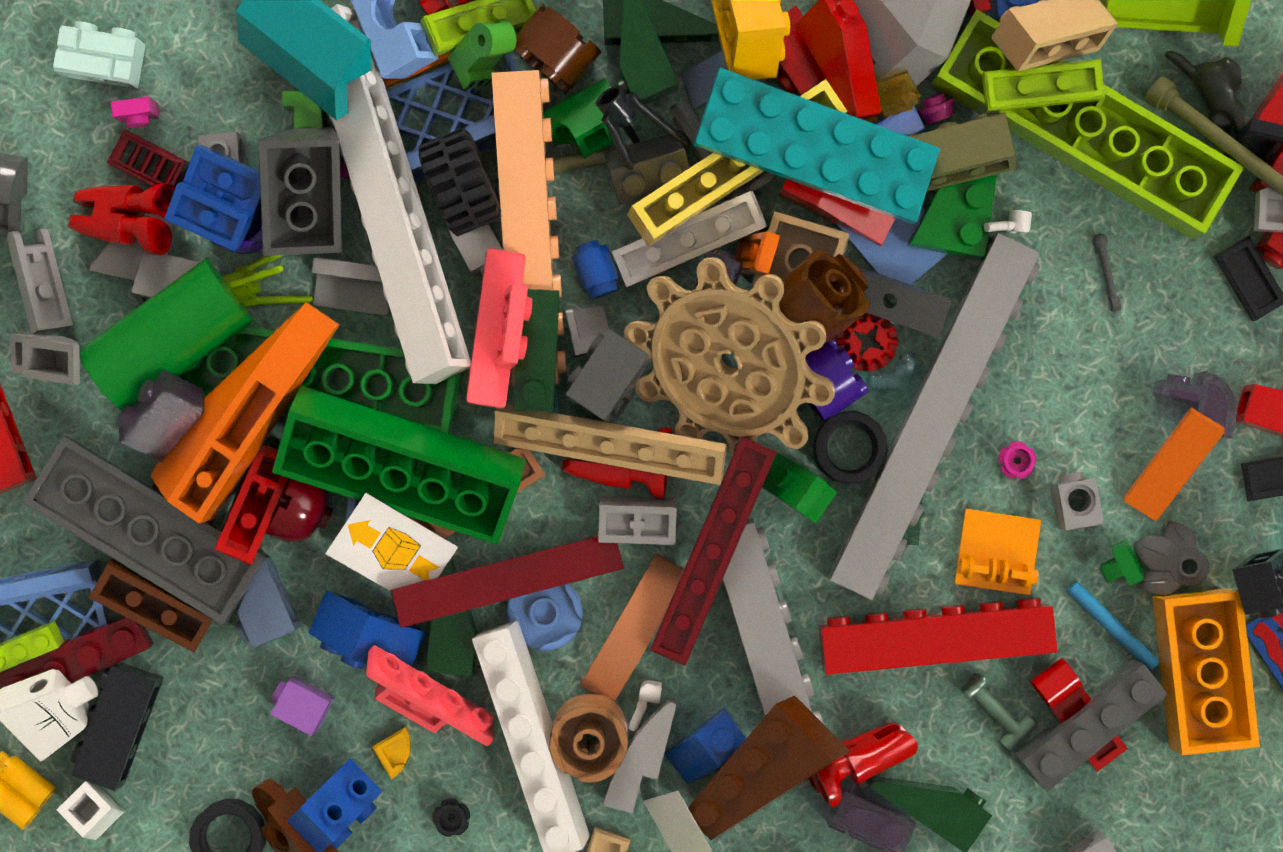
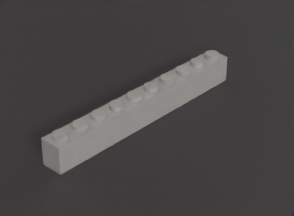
(933, 416)

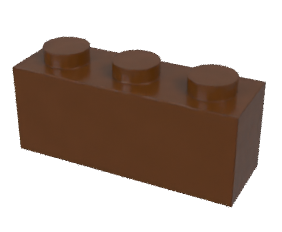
(150, 605)

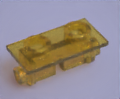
(896, 95)

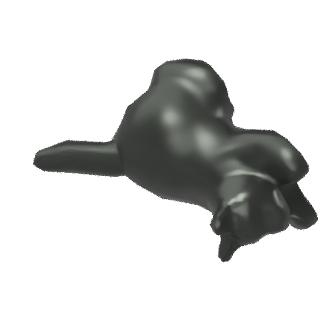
(1217, 85)

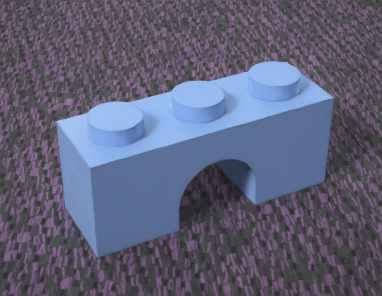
(395, 48)

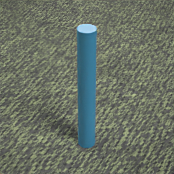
(1112, 625)

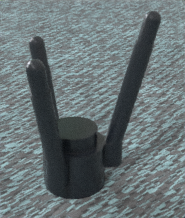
(619, 112)

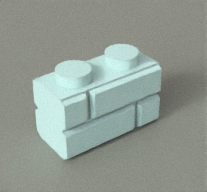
(99, 56)

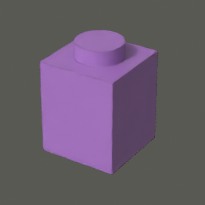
(301, 705)

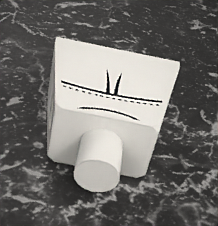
(46, 710)

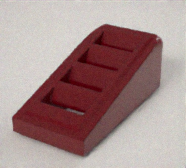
(175, 175)

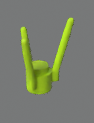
(246, 284)

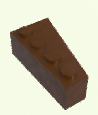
(770, 762)

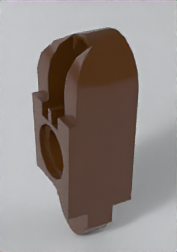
(277, 808)

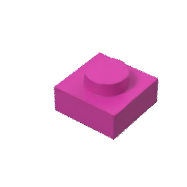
(135, 111)

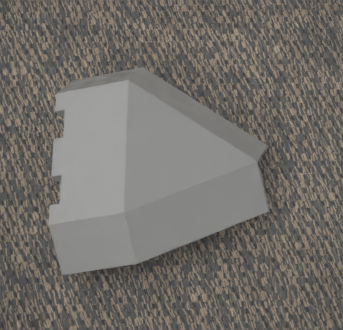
(911, 34)

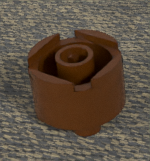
(555, 48)
(825, 291)

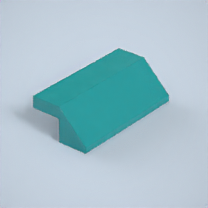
(306, 47)

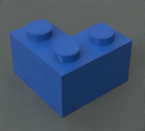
(354, 628)

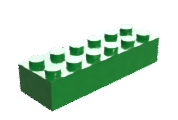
(398, 463)

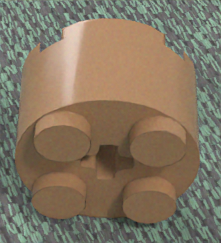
(578, 755)

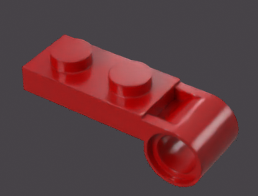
(1065, 697)

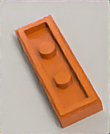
(757, 252)
(1174, 464)

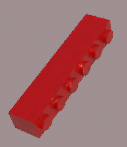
(937, 638)

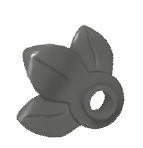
(1165, 560)

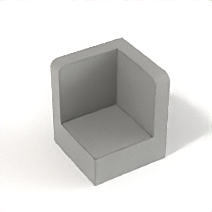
(586, 326)

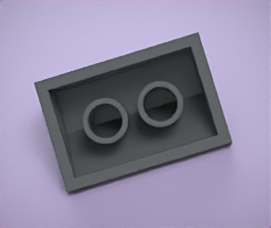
(300, 192)

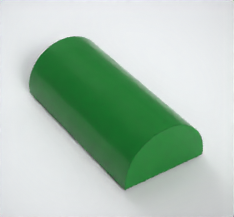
(165, 334)

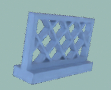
(481, 131)
(49, 584)

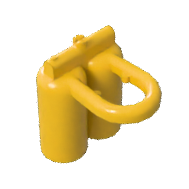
(22, 790)

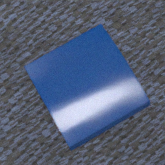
(216, 198)

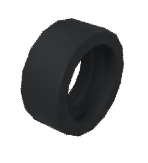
(878, 454)
(236, 807)

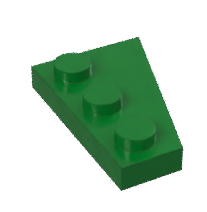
(957, 218)

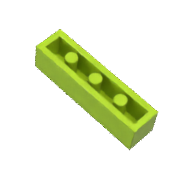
(30, 645)

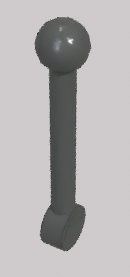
(1100, 241)

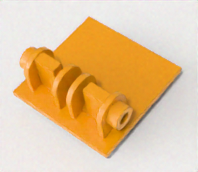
(998, 552)

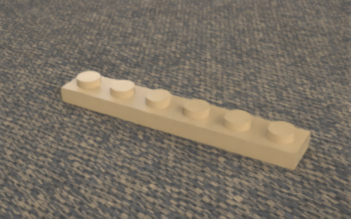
(611, 444)

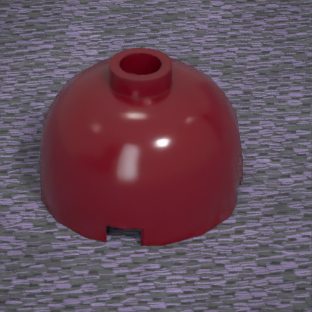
(299, 512)

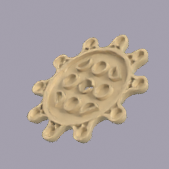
(721, 320)

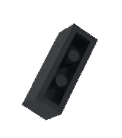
(116, 725)

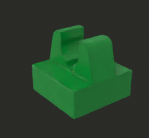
(1123, 564)

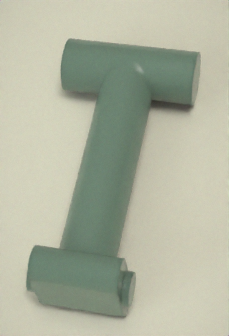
(1015, 730)

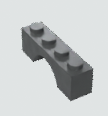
(1114, 708)

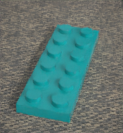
(816, 146)

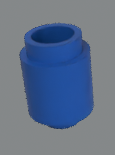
(596, 269)

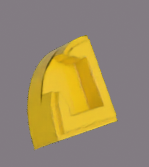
(394, 751)

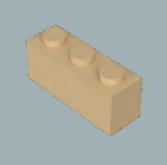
(1052, 31)

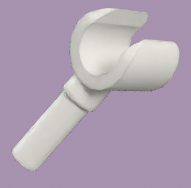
(1017, 222)
(649, 692)

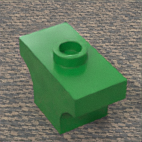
(579, 120)
(798, 488)

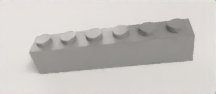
(763, 623)

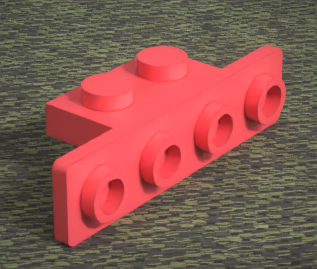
(498, 328)
(424, 699)

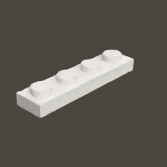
(694, 238)

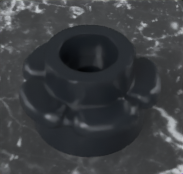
(448, 827)

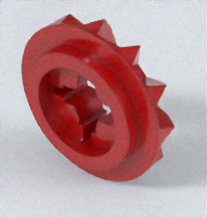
(872, 358)

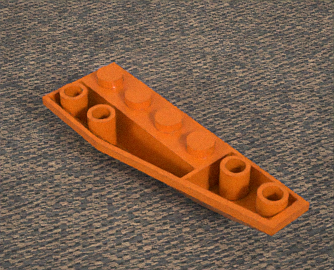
(240, 416)

